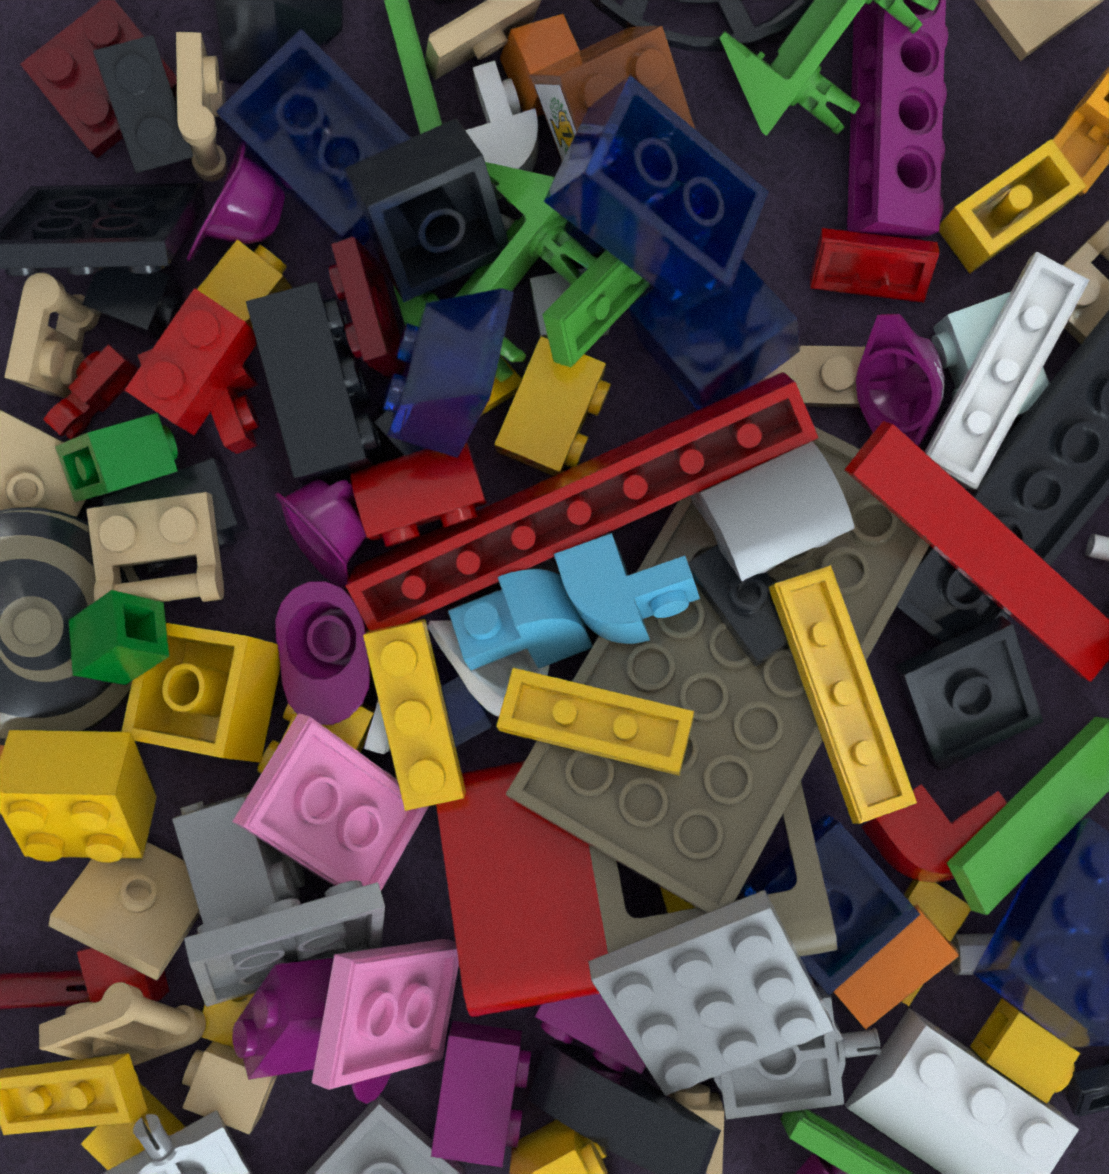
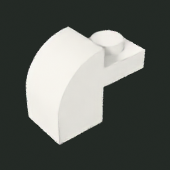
(509, 135)

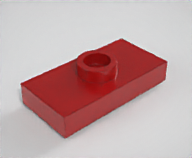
(873, 265)

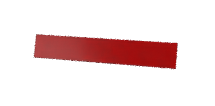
(982, 549)

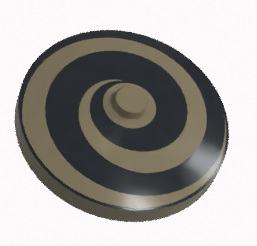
(44, 584)

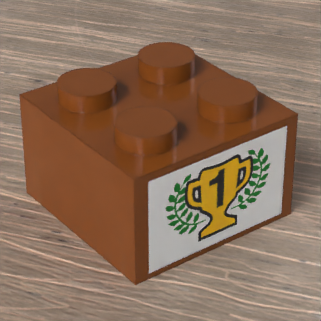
(584, 77)

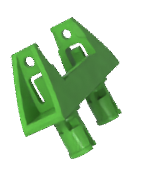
(796, 69)
(533, 236)

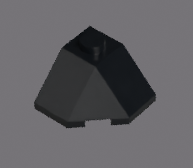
(259, 28)

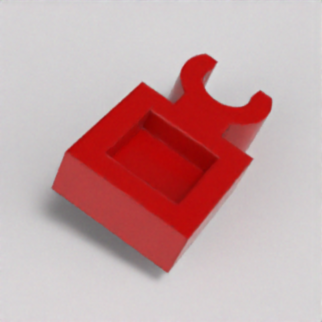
(98, 383)

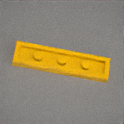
(842, 695)

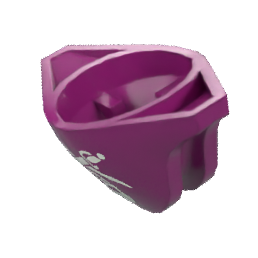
(900, 378)

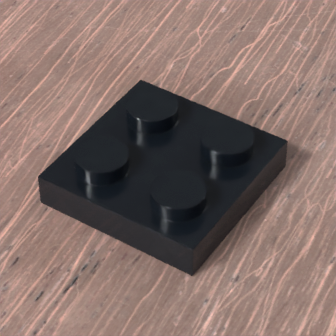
(969, 693)

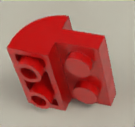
(416, 491)

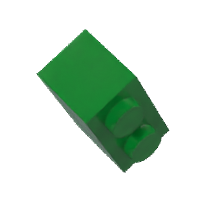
(118, 457)

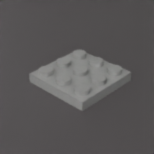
(237, 956)
(712, 994)

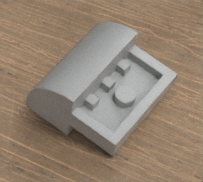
(775, 510)

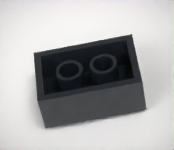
(315, 384)

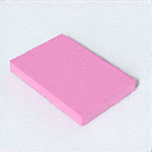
(329, 808)
(385, 1011)

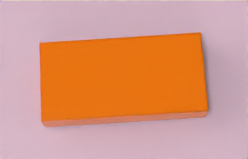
(897, 970)

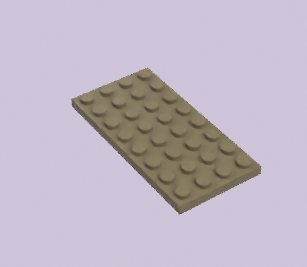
(749, 722)

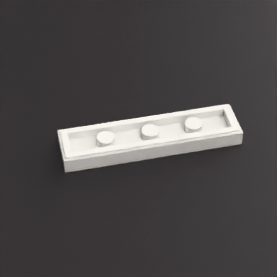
(1005, 369)

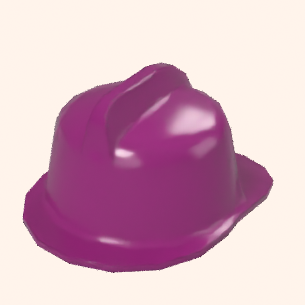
(246, 206)
(325, 526)
(322, 652)

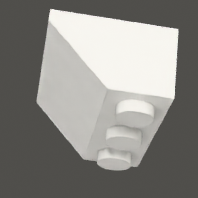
(957, 1107)

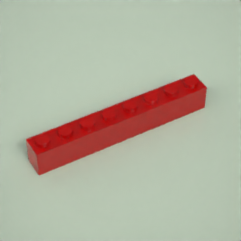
(583, 503)

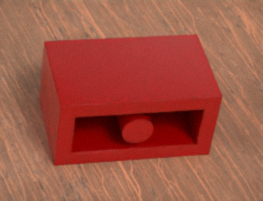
(193, 362)

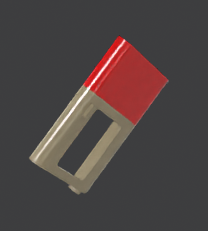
(544, 903)

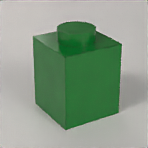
(118, 638)

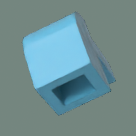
(618, 602)
(525, 614)

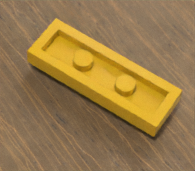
(414, 714)
(596, 721)
(70, 1095)

